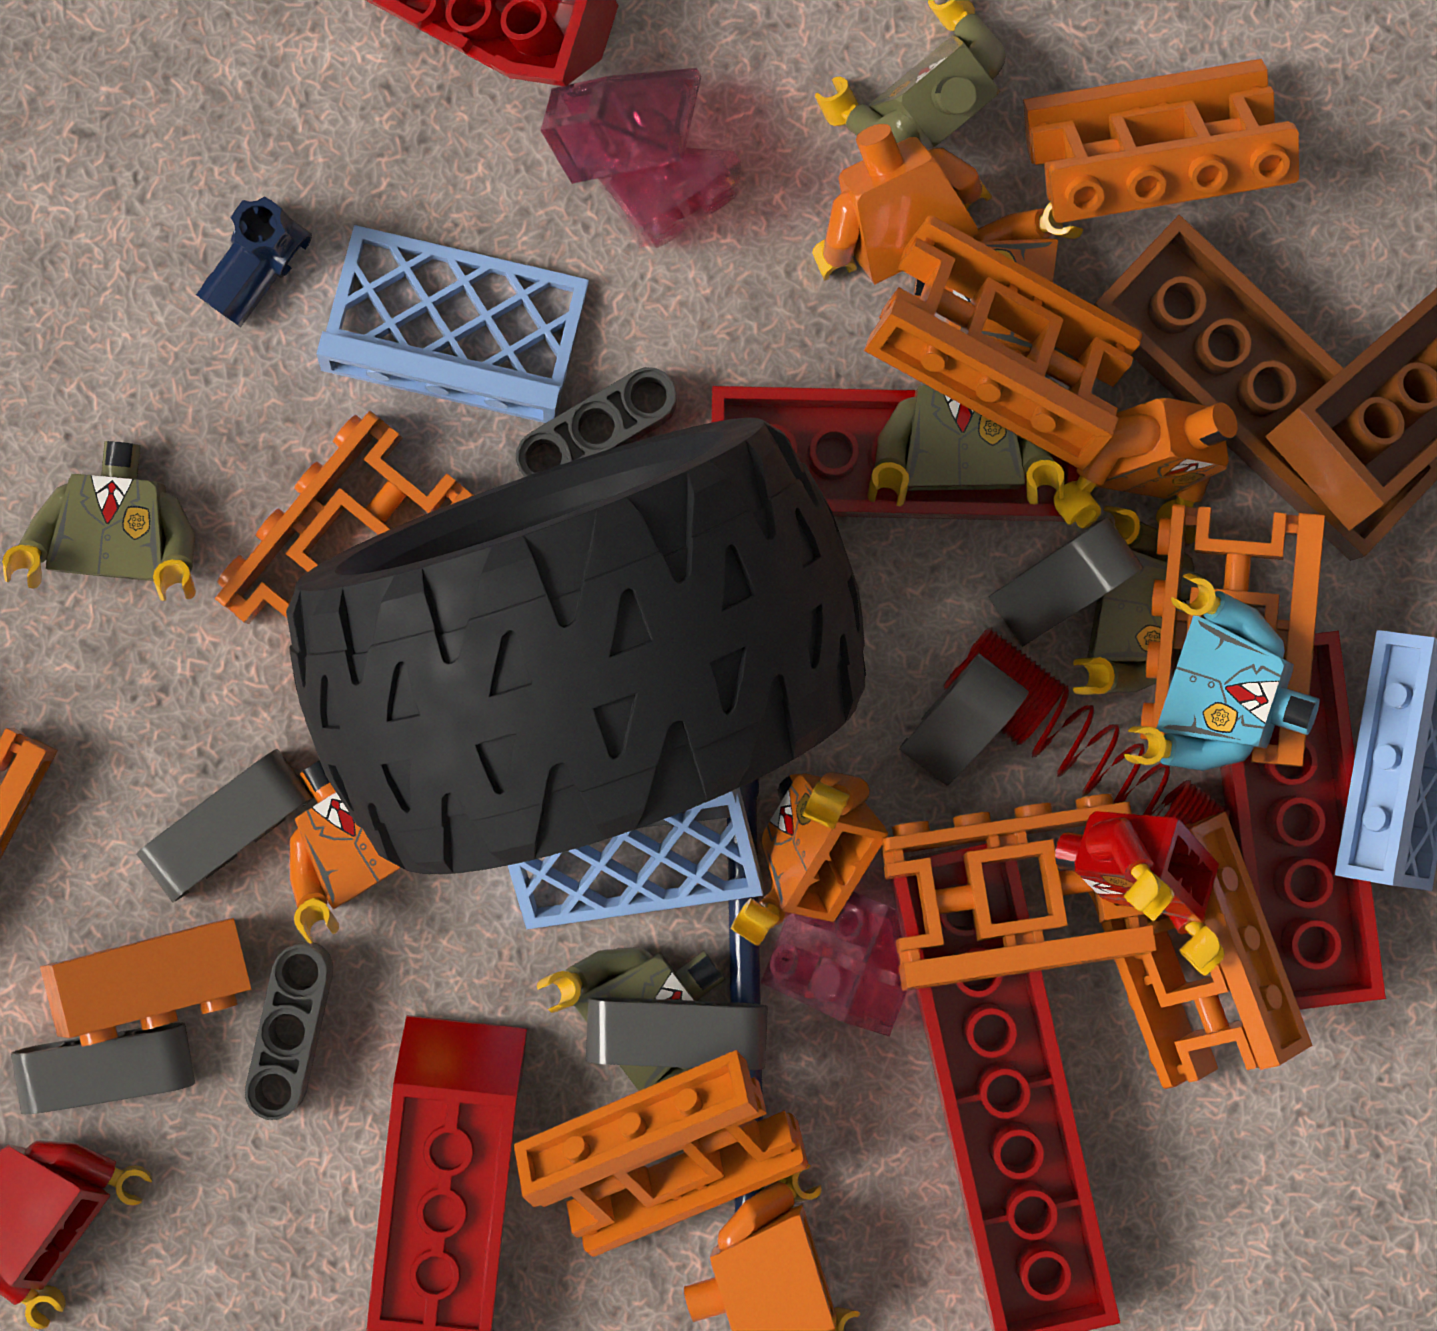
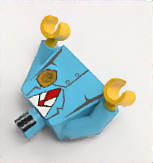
(1224, 688)

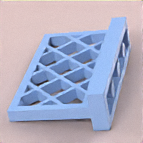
(438, 373)
(1395, 769)
(651, 896)

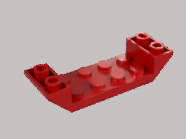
(446, 1176)

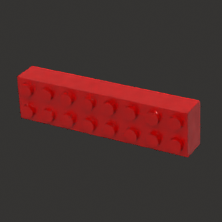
(1010, 1120)

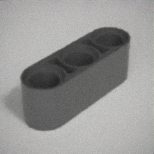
(613, 402)
(1066, 581)
(964, 719)
(224, 825)
(674, 1032)
(273, 1055)
(118, 1069)

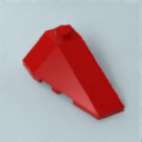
(518, 38)

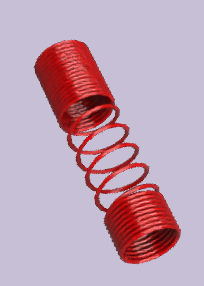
(1188, 802)

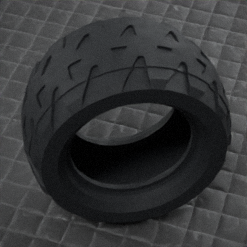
(580, 649)

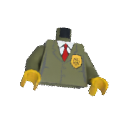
(936, 92)
(950, 447)
(109, 528)
(1124, 615)
(634, 974)

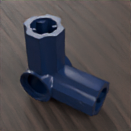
(260, 253)

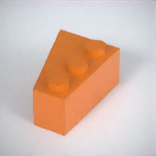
(146, 982)

